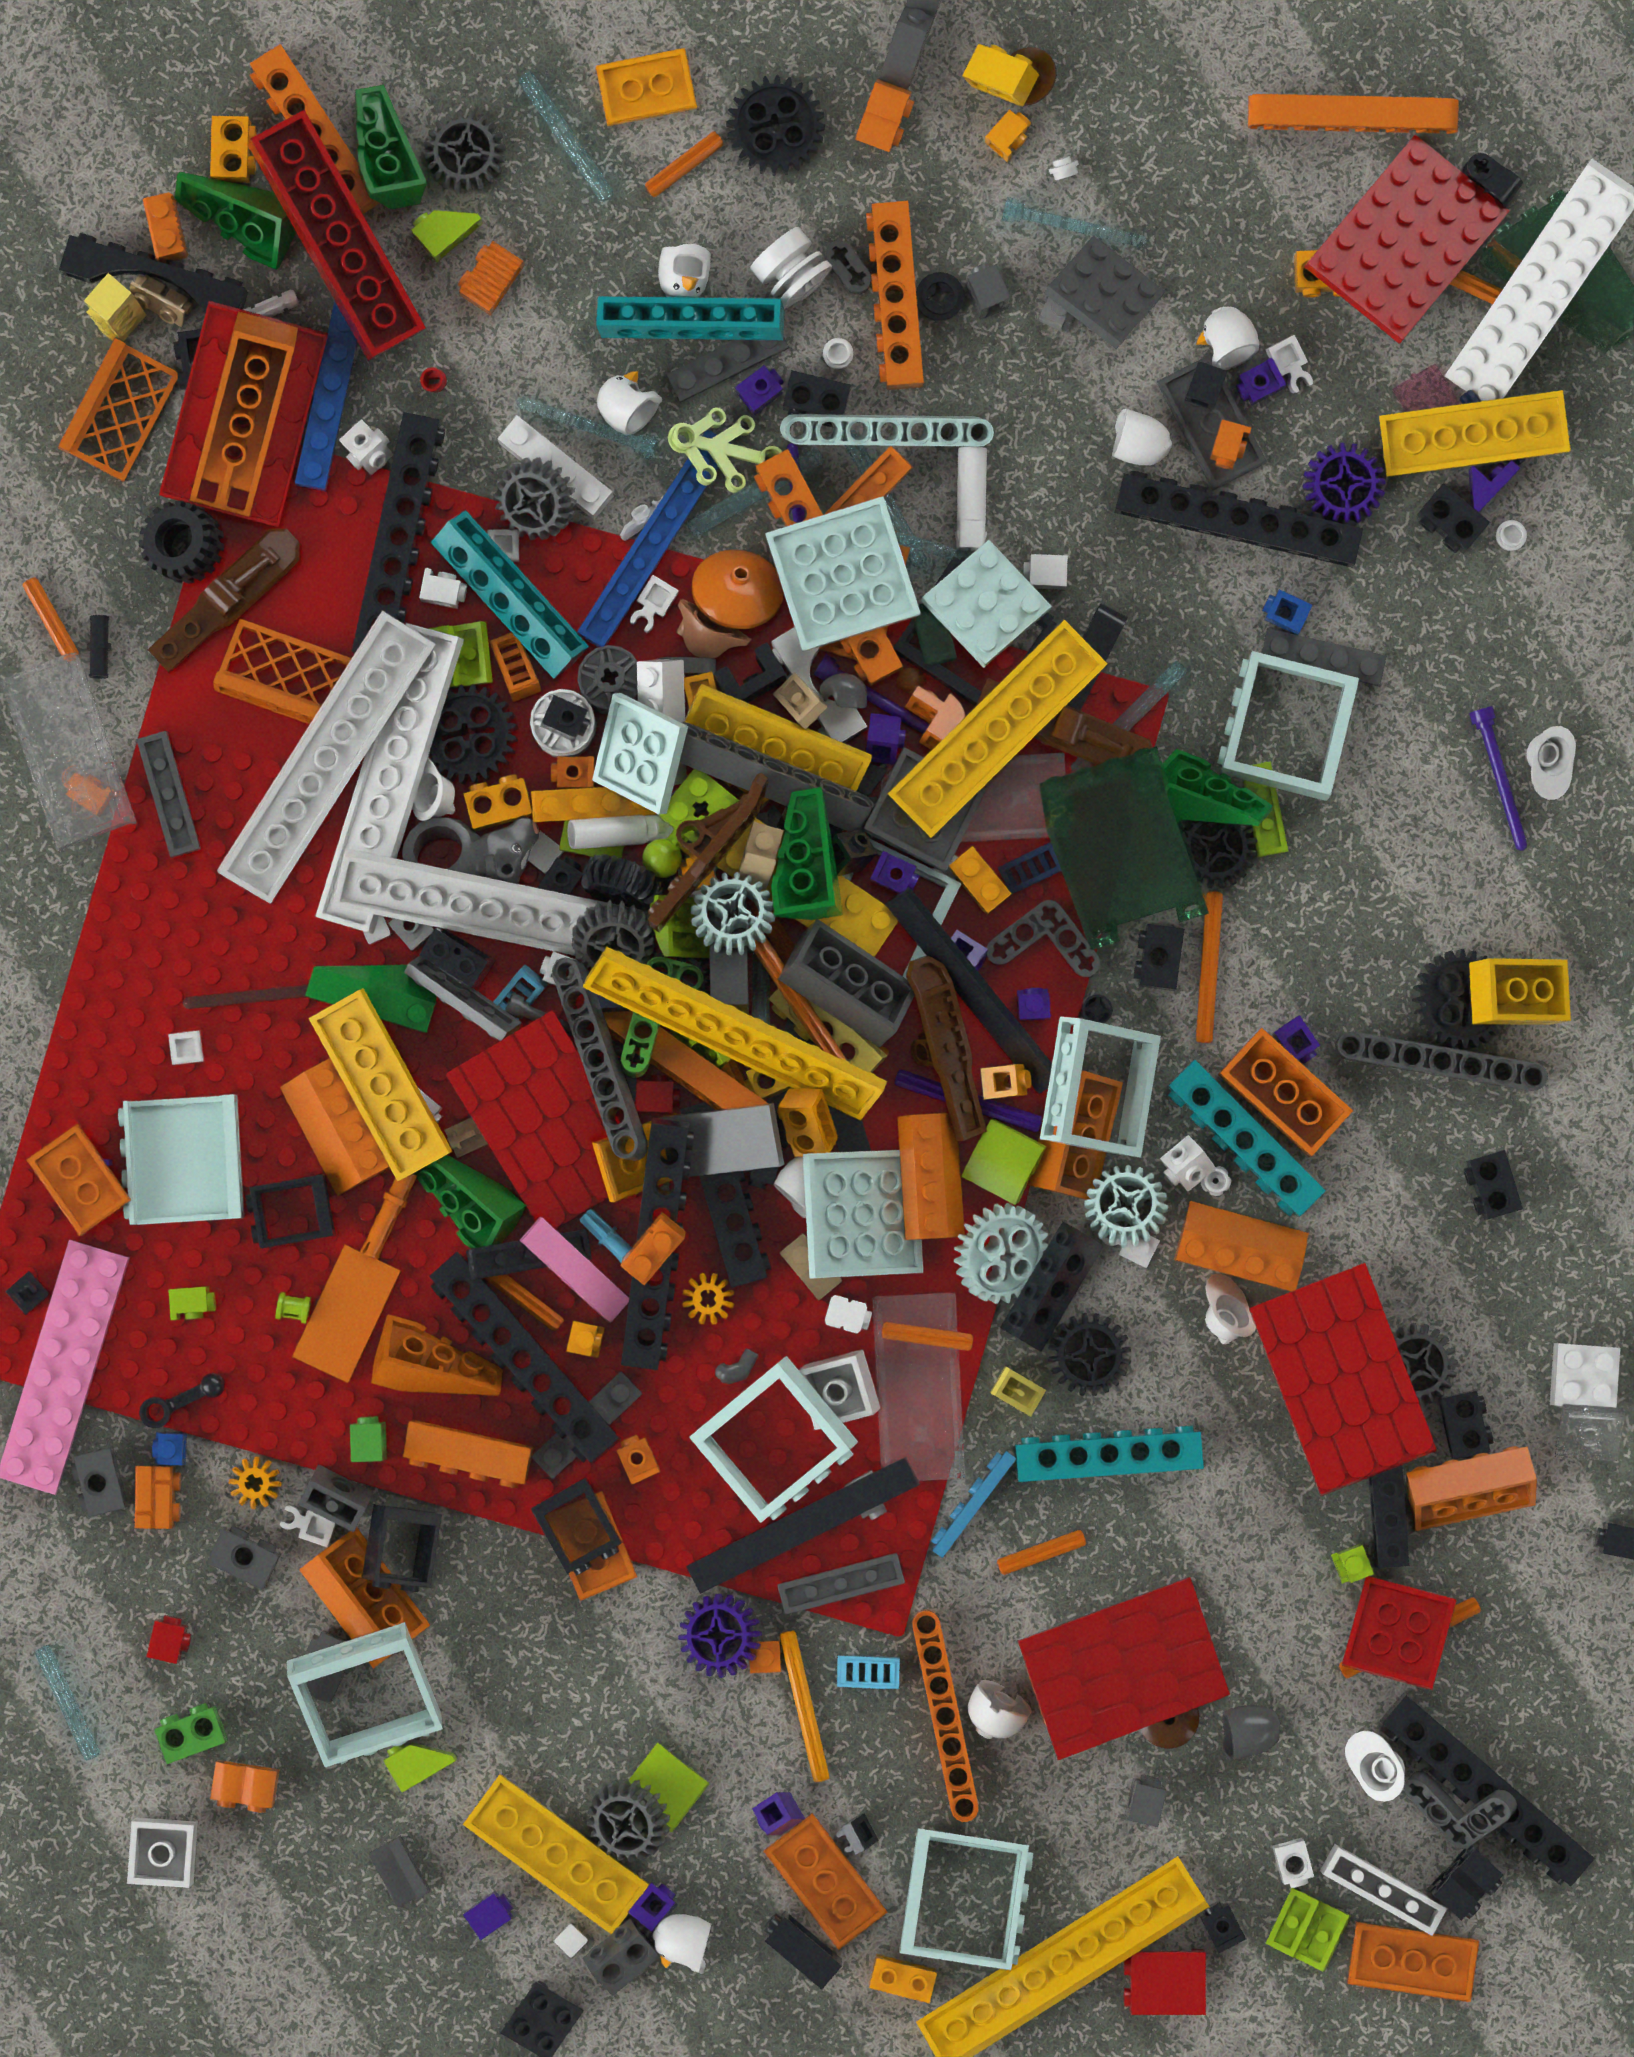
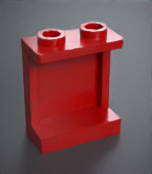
(1166, 1983)

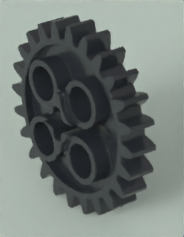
(782, 152)
(470, 761)
(1435, 998)

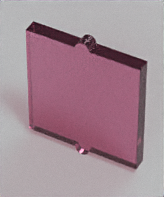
(1425, 391)

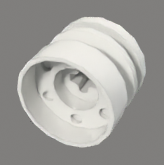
(795, 272)
(554, 743)

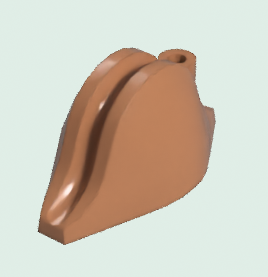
(704, 636)

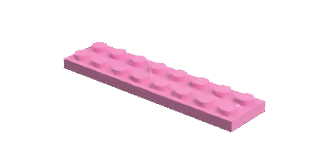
(63, 1367)

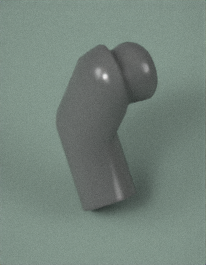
(738, 1371)

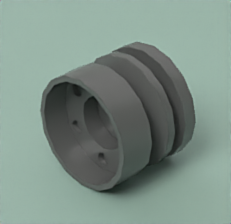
(593, 671)

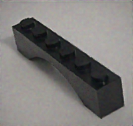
(93, 261)

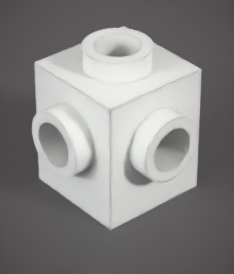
(366, 447)
(1187, 1164)

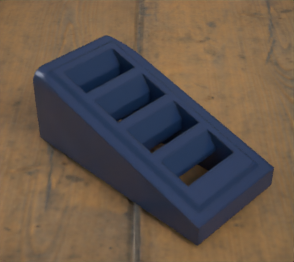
(1028, 857)

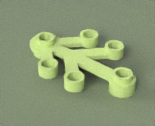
(718, 447)

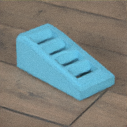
(531, 977)
(880, 1683)

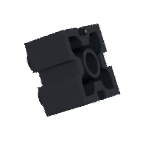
(1466, 1882)

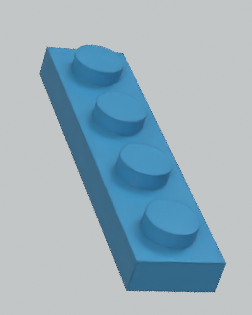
(964, 1513)

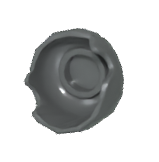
(846, 689)

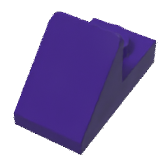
(1482, 489)

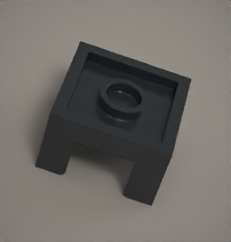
(756, 684)

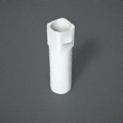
(971, 498)
(616, 831)

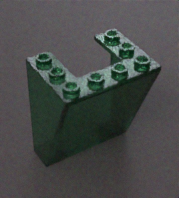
(1605, 301)
(1121, 844)

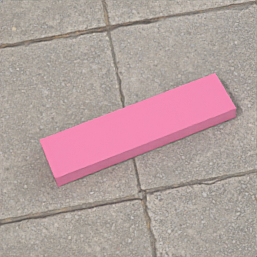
(575, 1269)

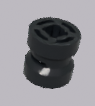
(1099, 1007)

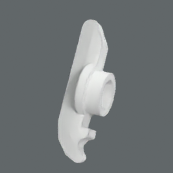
(640, 517)

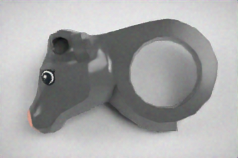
(494, 855)

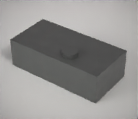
(730, 972)
(848, 983)

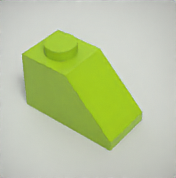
(444, 230)
(415, 1763)

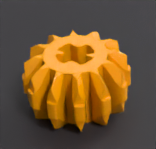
(697, 1298)
(257, 1472)

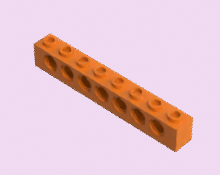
(783, 468)

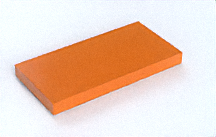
(346, 1313)
(825, 1881)
(1413, 1961)

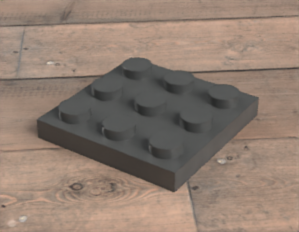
(1104, 292)
(897, 829)

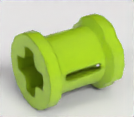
(293, 1307)

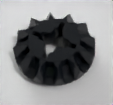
(947, 284)

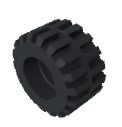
(160, 536)

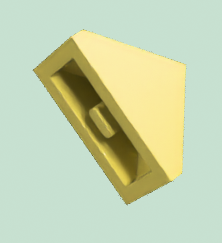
(1017, 1391)

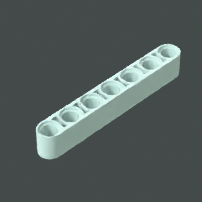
(901, 434)

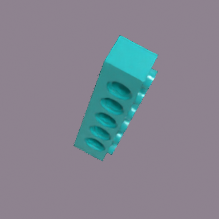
(690, 318)
(509, 594)
(1306, 1189)
(1188, 1457)

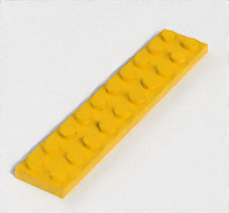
(733, 1032)
(1064, 1963)

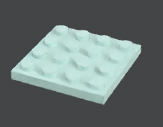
(842, 574)
(857, 1215)

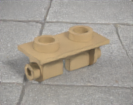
(169, 308)
(465, 1137)

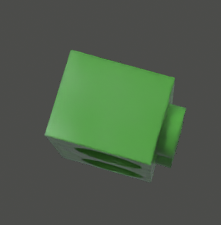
(368, 1440)
(193, 1740)

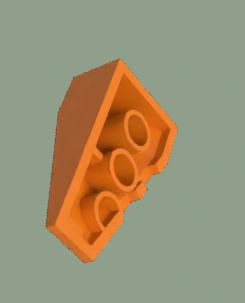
(422, 1363)

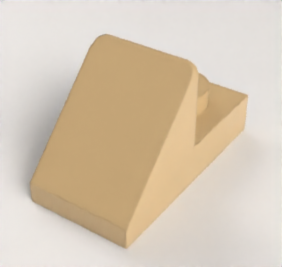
(800, 700)
(760, 853)
(797, 1257)

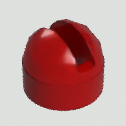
(433, 373)

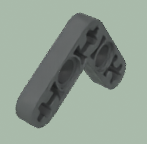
(1040, 928)
(1463, 1820)

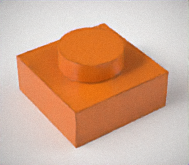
(767, 1658)

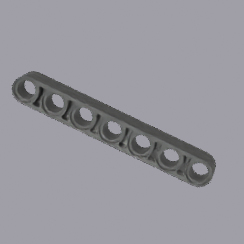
(741, 765)
(1456, 1059)
(609, 1070)

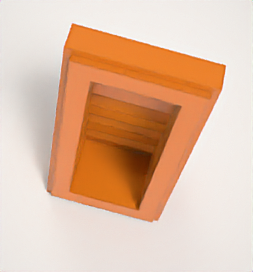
(521, 684)

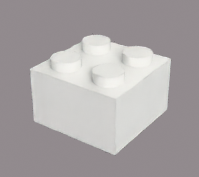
(1584, 1375)
(844, 1385)
(162, 1852)

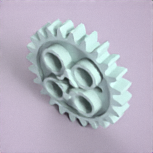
(1000, 1252)

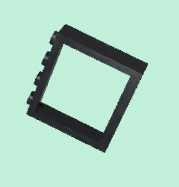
(941, 673)

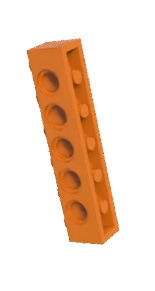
(277, 65)
(895, 217)

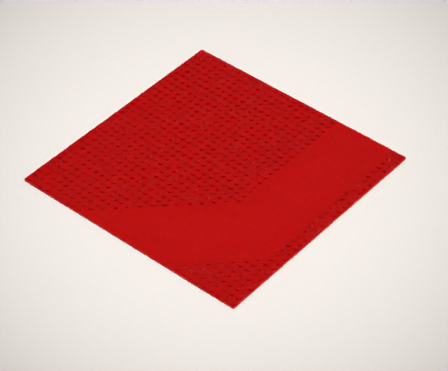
(185, 931)

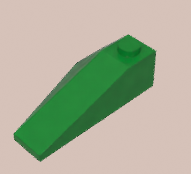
(384, 152)
(241, 212)
(1210, 796)
(806, 867)
(387, 986)
(476, 1203)

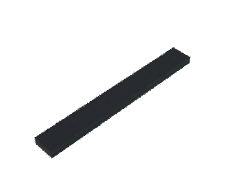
(971, 987)
(803, 1524)

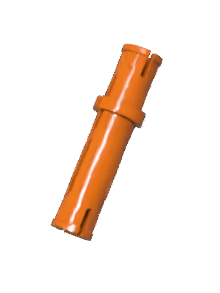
(385, 1220)

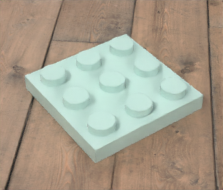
(986, 603)
(640, 753)

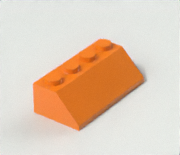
(1285, 1092)
(334, 1127)
(1073, 1168)
(930, 1177)
(1242, 1246)
(467, 1452)
(1471, 1488)
(352, 1599)

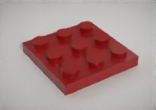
(1399, 1632)

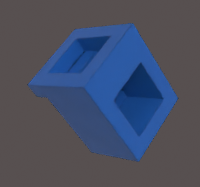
(1298, 611)
(170, 1448)

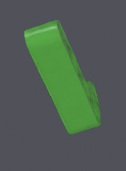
(676, 970)

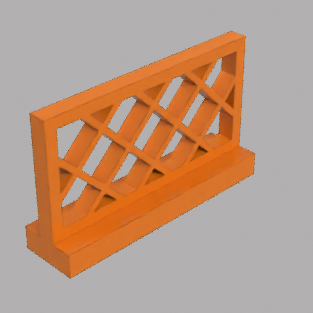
(94, 398)
(268, 695)

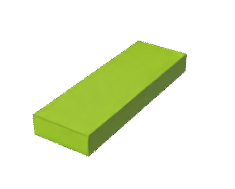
(1270, 832)

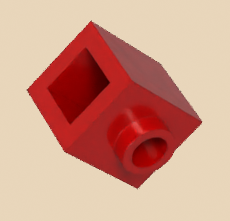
(656, 1095)
(168, 1640)

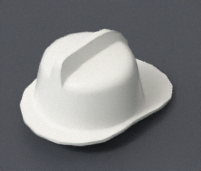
(1552, 761)
(434, 794)
(1228, 1309)
(1375, 1765)

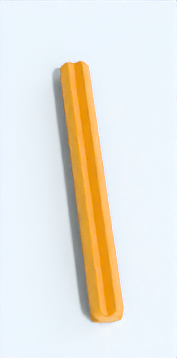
(804, 1706)

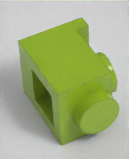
(191, 1302)
(1352, 1564)

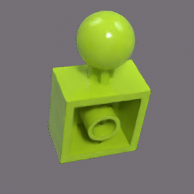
(665, 855)

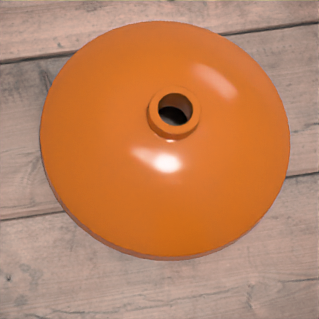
(734, 600)

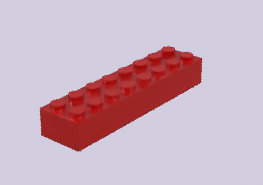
(336, 235)

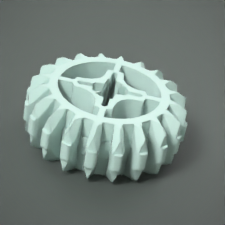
(744, 919)
(1135, 1199)

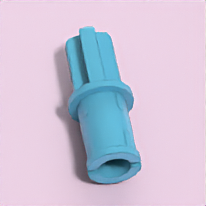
(605, 1234)

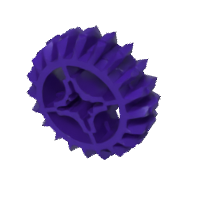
(1330, 484)
(720, 1649)

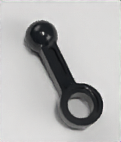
(211, 1385)

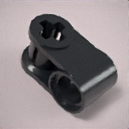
(1494, 178)

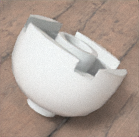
(996, 1712)

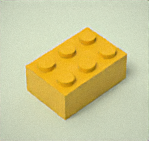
(1520, 991)

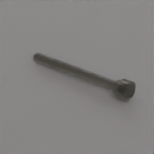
(245, 997)

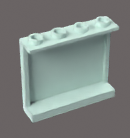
(182, 1160)

